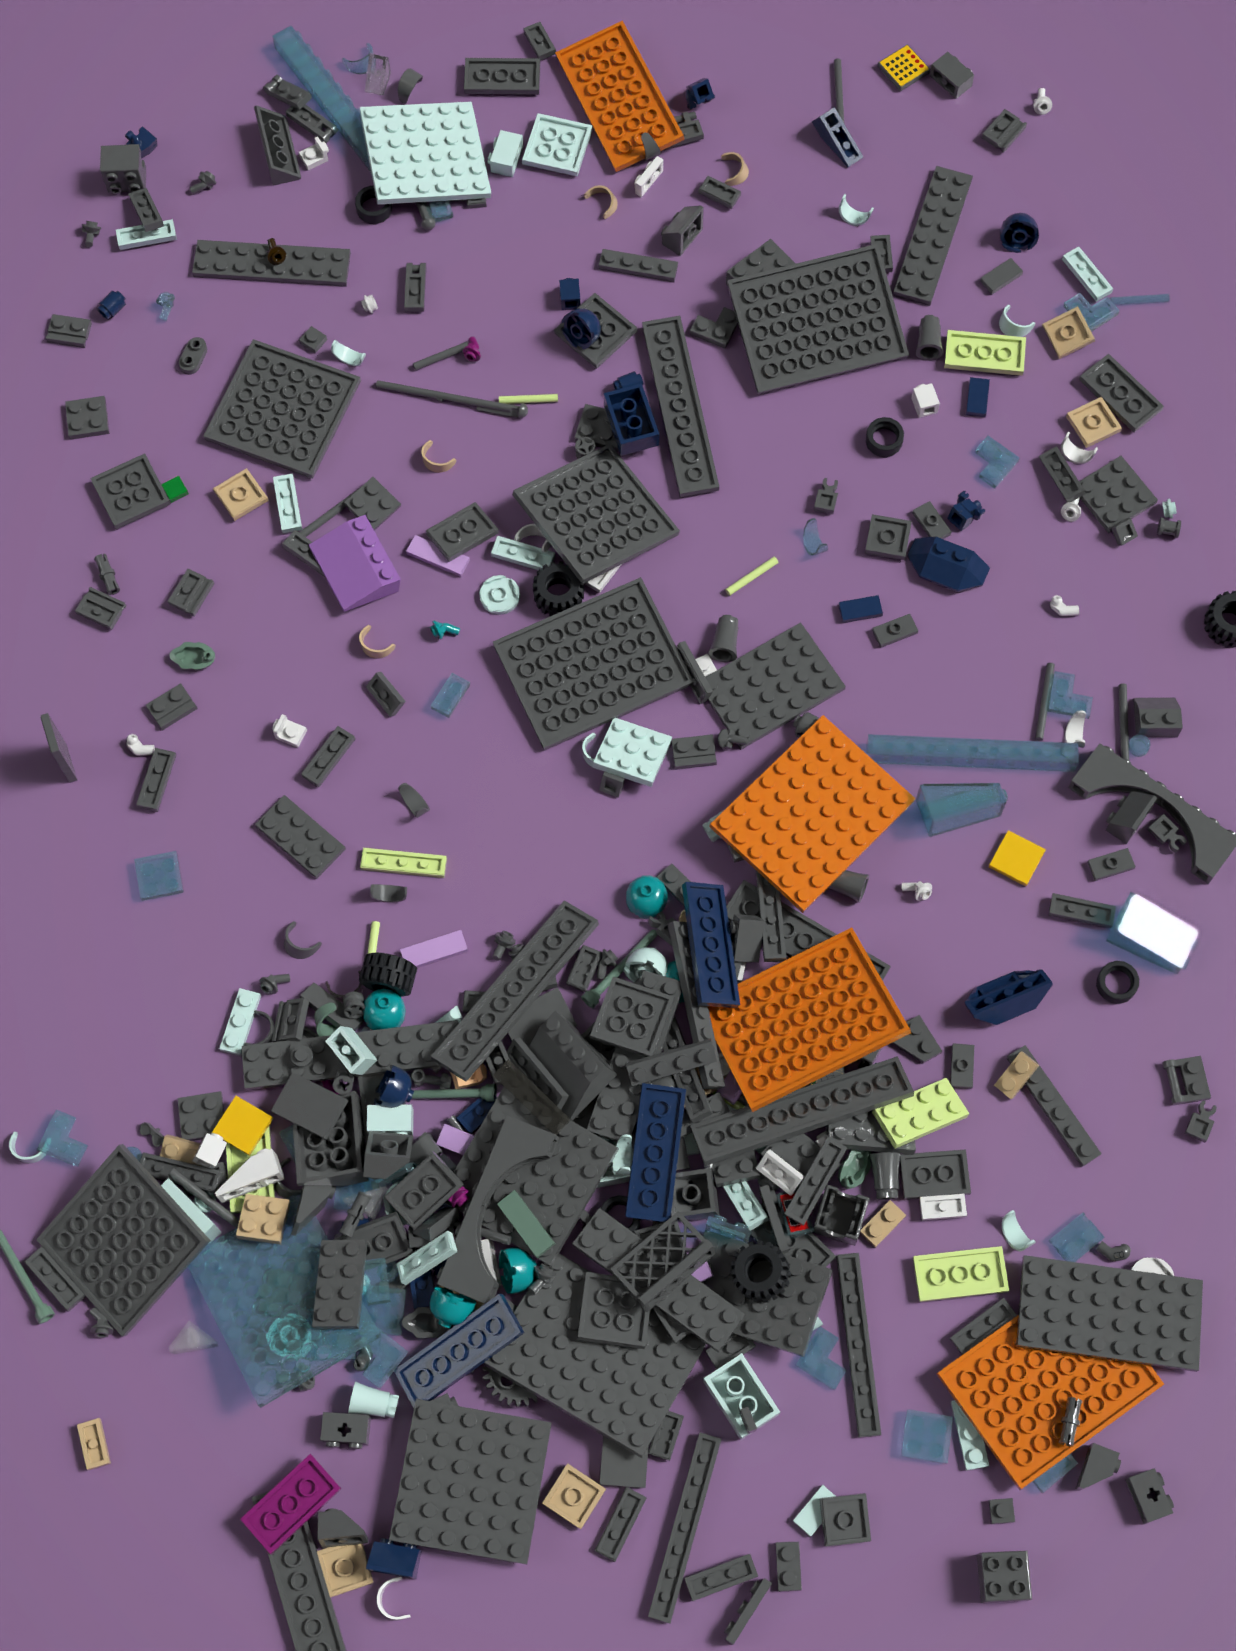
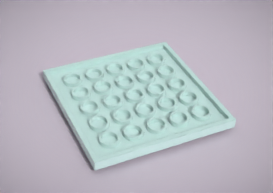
(424, 152)

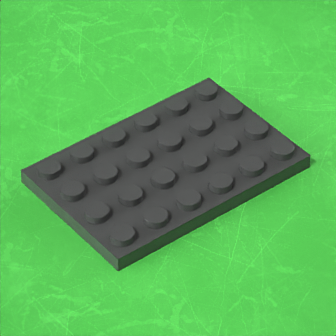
(772, 685)
(780, 1322)

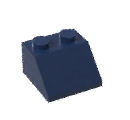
(394, 1559)

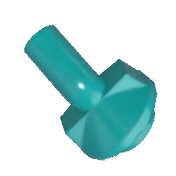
(438, 629)

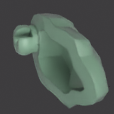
(193, 655)
(854, 1168)

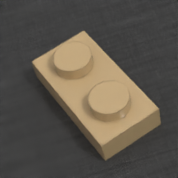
(1016, 1075)
(179, 1149)
(882, 1224)
(93, 1444)

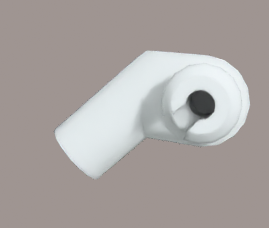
(1061, 609)
(137, 747)

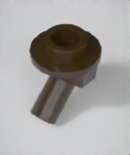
(276, 254)

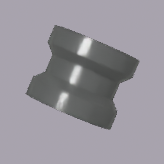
(586, 444)
(354, 1005)

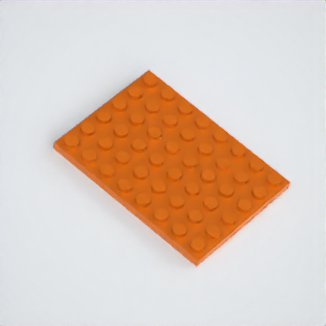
(812, 813)
(806, 1019)
(1022, 1394)

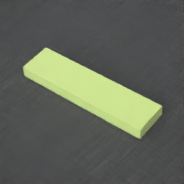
(403, 862)

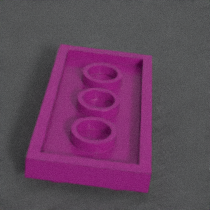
(290, 1504)

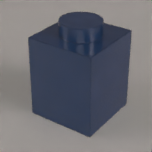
(569, 294)

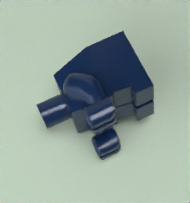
(698, 92)
(145, 140)
(965, 511)

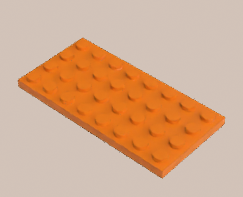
(618, 95)

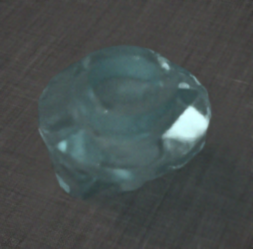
(166, 300)

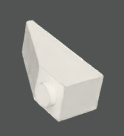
(252, 1175)

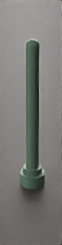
(592, 997)
(486, 1093)
(43, 1312)

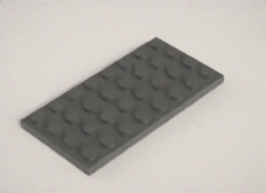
(1110, 1313)

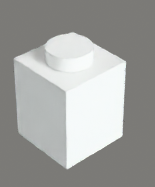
(925, 400)
(210, 1150)

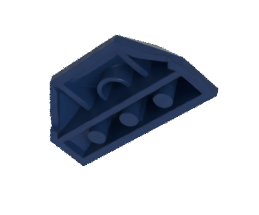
(947, 564)
(1008, 996)

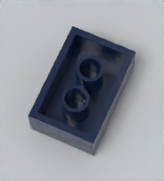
(631, 419)

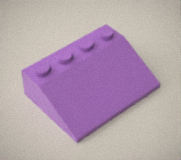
(355, 564)

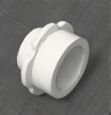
(369, 303)

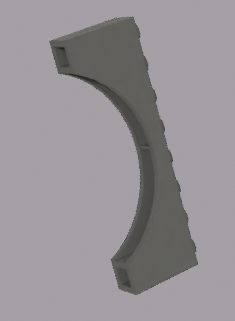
(1207, 840)
(515, 1147)

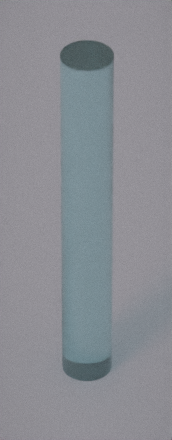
(1140, 299)

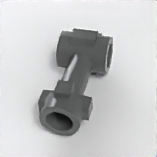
(419, 1078)

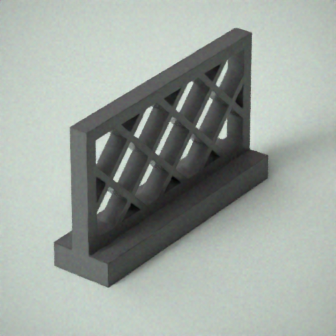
(677, 1274)

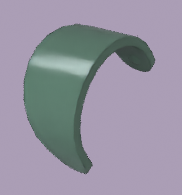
(320, 1014)

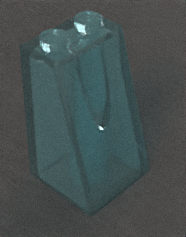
(959, 805)
(1152, 934)

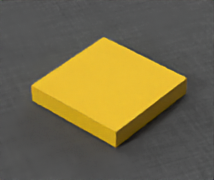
(1017, 858)
(243, 1125)

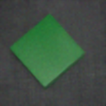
(175, 489)

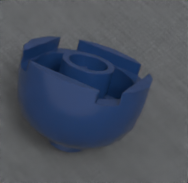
(1019, 232)
(581, 328)
(394, 1088)

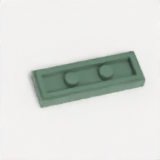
(526, 1223)

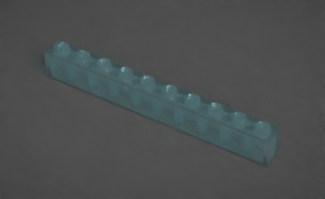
(322, 88)
(972, 752)

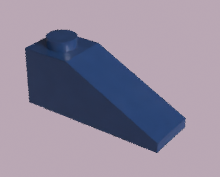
(837, 137)

